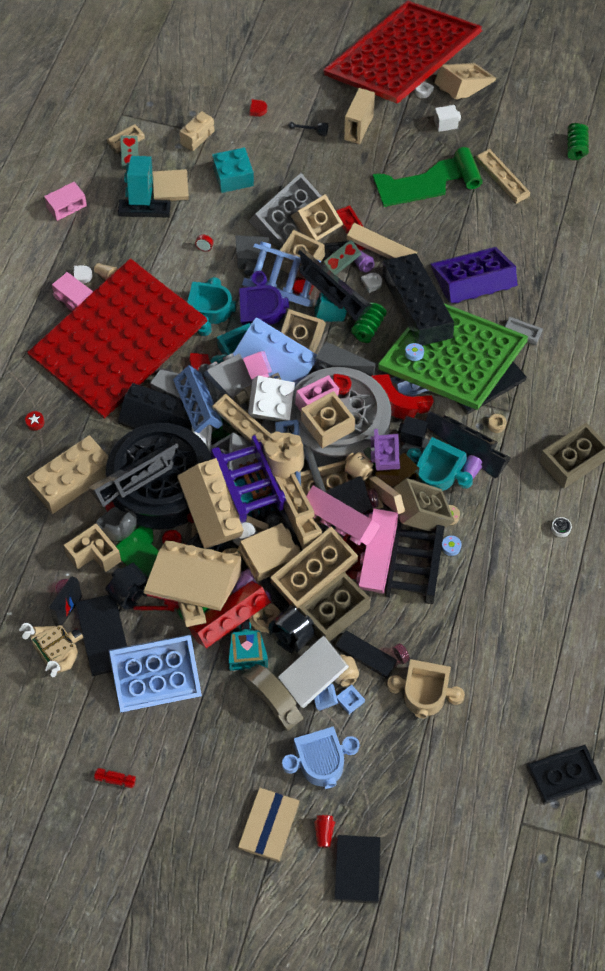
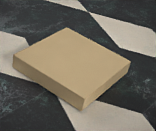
(170, 185)

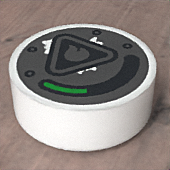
(561, 527)

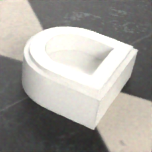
(423, 90)
(83, 273)
(372, 281)

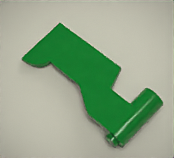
(430, 183)
(141, 552)

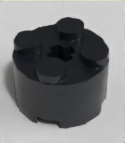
(127, 586)
(292, 629)

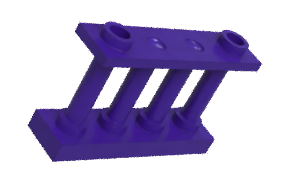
(235, 491)

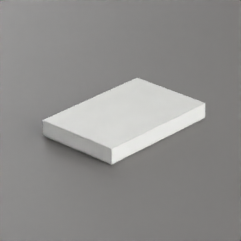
(313, 672)

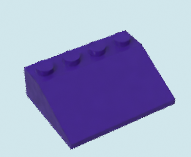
(475, 274)

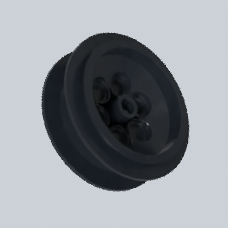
(166, 505)

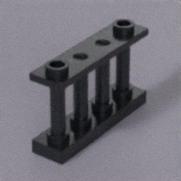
(430, 572)

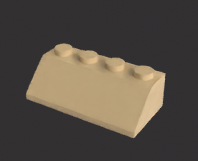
(210, 504)

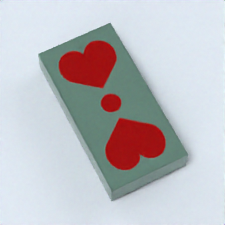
(129, 148)
(342, 257)

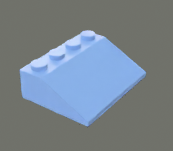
(284, 354)
(155, 673)

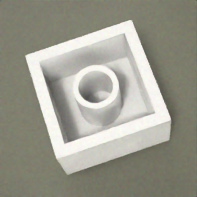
(271, 399)

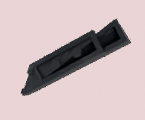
(469, 441)
(134, 475)

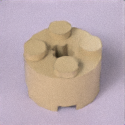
(284, 454)

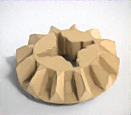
(270, 611)

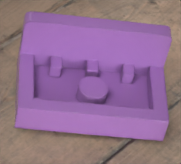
(386, 451)

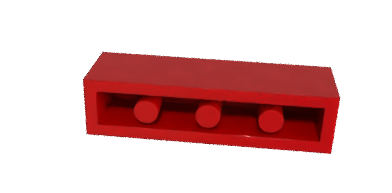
(235, 611)

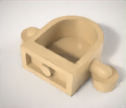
(426, 688)

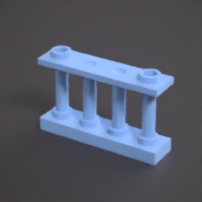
(287, 291)

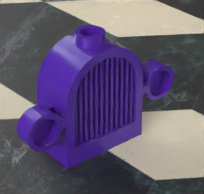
(262, 302)

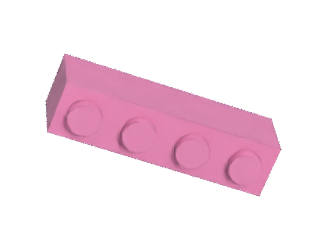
(342, 516)
(378, 553)

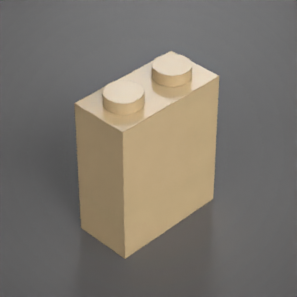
(359, 116)
(268, 551)

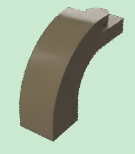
(273, 692)

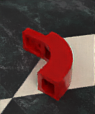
(403, 405)

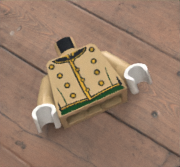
(54, 645)

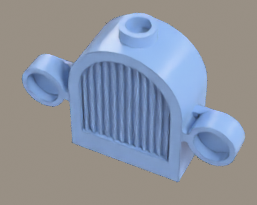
(320, 756)

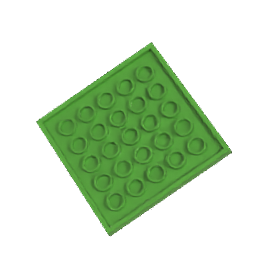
(461, 366)

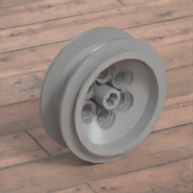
(371, 414)

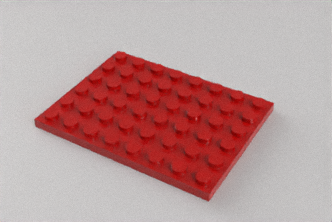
(402, 51)
(117, 337)

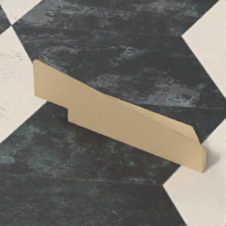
(298, 510)

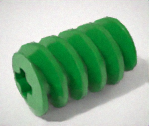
(577, 141)
(368, 323)

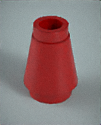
(324, 830)

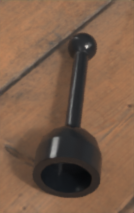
(321, 128)

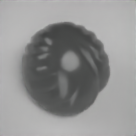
(117, 524)

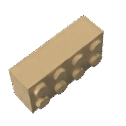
(69, 474)
(314, 568)

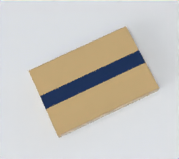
(269, 824)

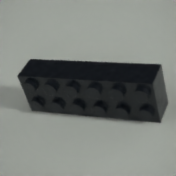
(418, 299)

